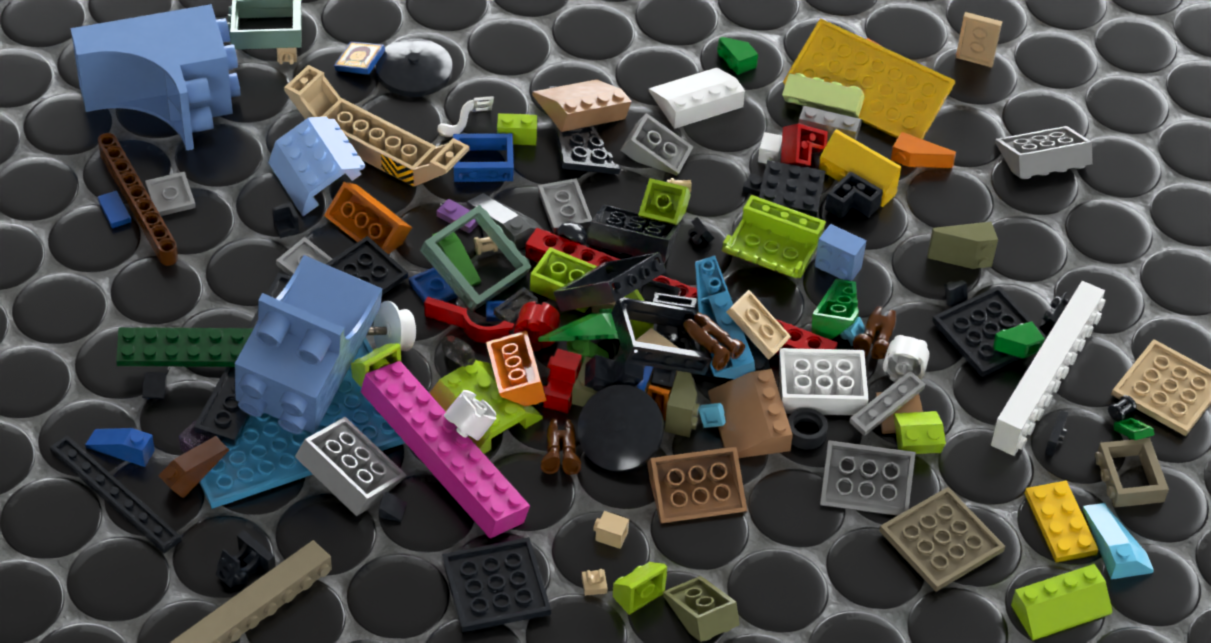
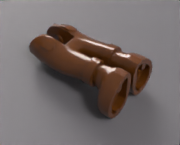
(875, 323)
(702, 332)
(551, 461)

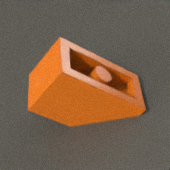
(660, 396)

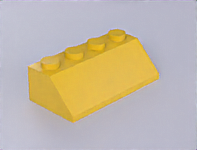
(846, 155)

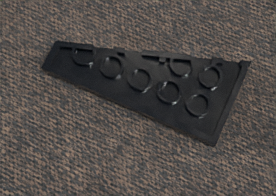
(584, 151)

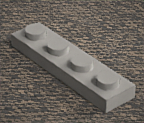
(887, 403)

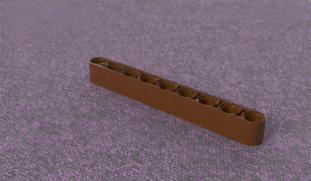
(138, 199)

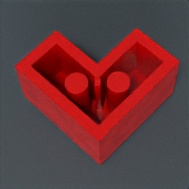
(800, 142)
(561, 379)

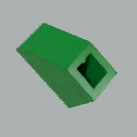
(738, 54)
(1019, 341)

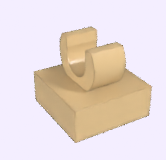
(286, 55)
(594, 582)

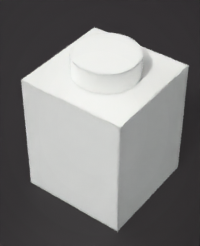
(770, 148)

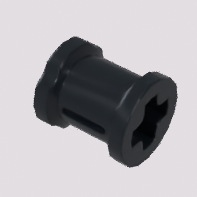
(1122, 408)

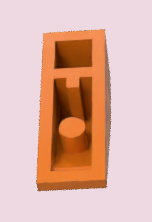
(920, 153)

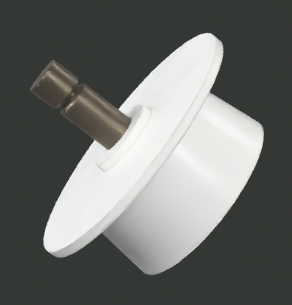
(393, 327)

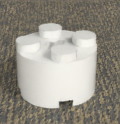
(905, 356)
(470, 415)

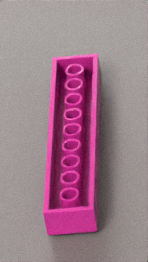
(446, 453)

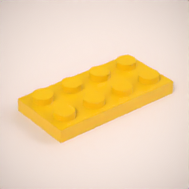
(1061, 521)

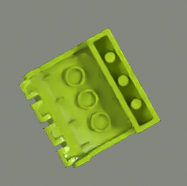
(775, 237)
(481, 381)

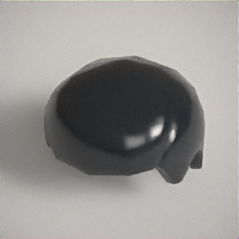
(573, 232)

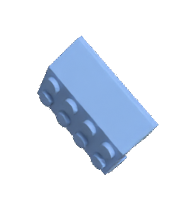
(312, 159)

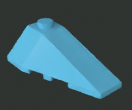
(1116, 545)

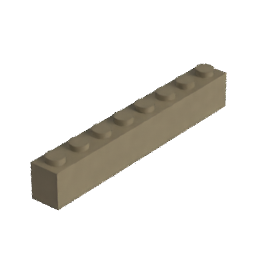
(261, 597)

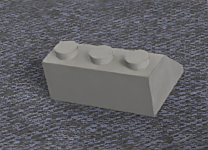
(830, 122)

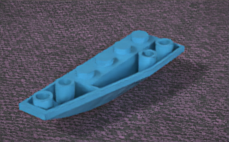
(714, 302)

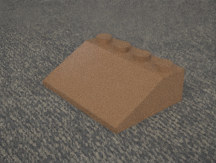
(583, 104)
(753, 415)
(697, 485)

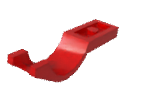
(458, 316)

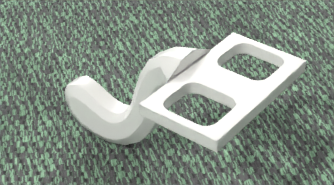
(448, 130)

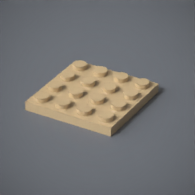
(1167, 387)

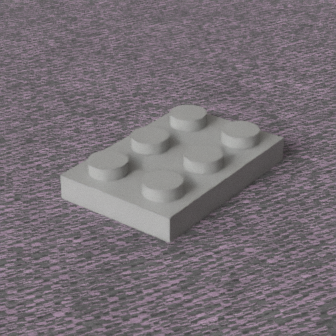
(564, 203)

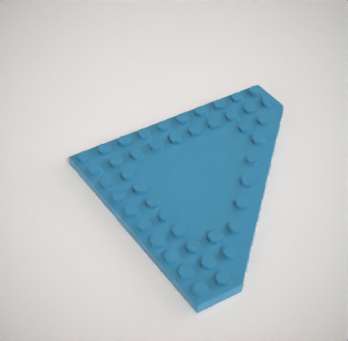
(267, 452)

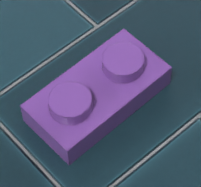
(451, 211)

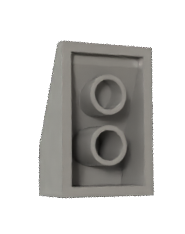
(656, 146)

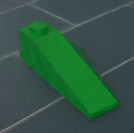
(836, 310)
(590, 327)

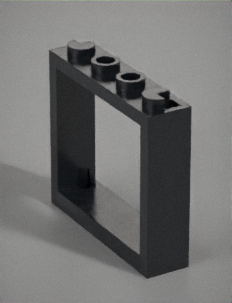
(596, 288)
(691, 361)

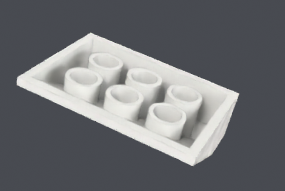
(698, 97)
(823, 380)

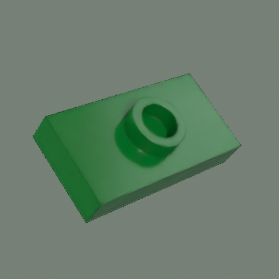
(1133, 429)

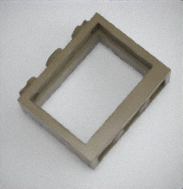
(1137, 495)

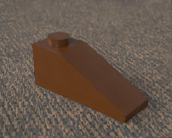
(193, 465)

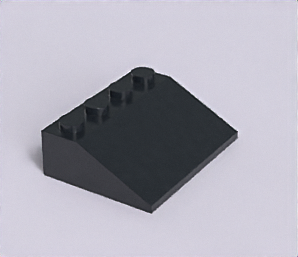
(629, 234)

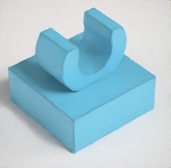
(853, 330)
(712, 415)

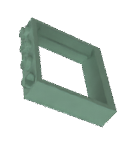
(265, 37)
(455, 278)

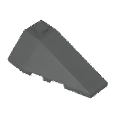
(513, 223)

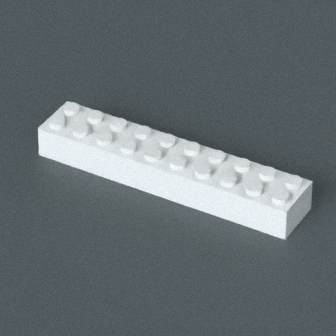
(1048, 368)

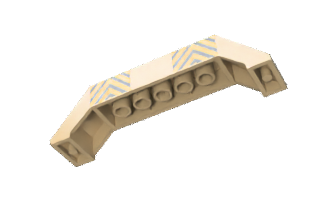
(371, 136)

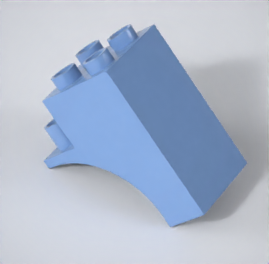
(160, 66)
(304, 345)

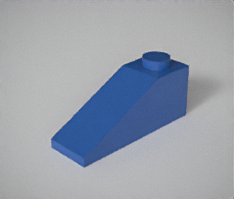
(123, 443)

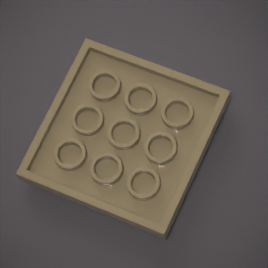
(942, 539)

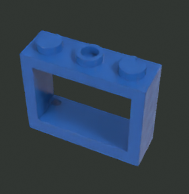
(485, 170)

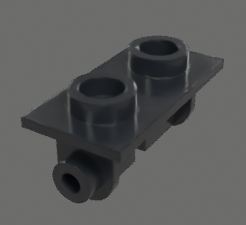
(1052, 315)

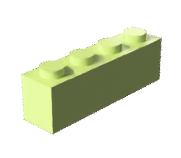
(823, 95)

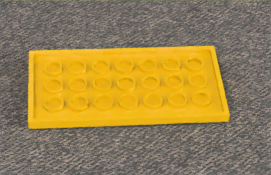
(896, 89)

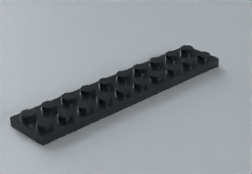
(221, 413)

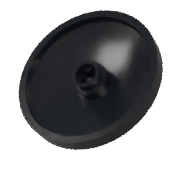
(414, 67)
(620, 428)

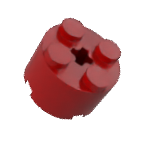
(537, 322)

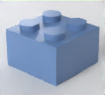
(840, 253)

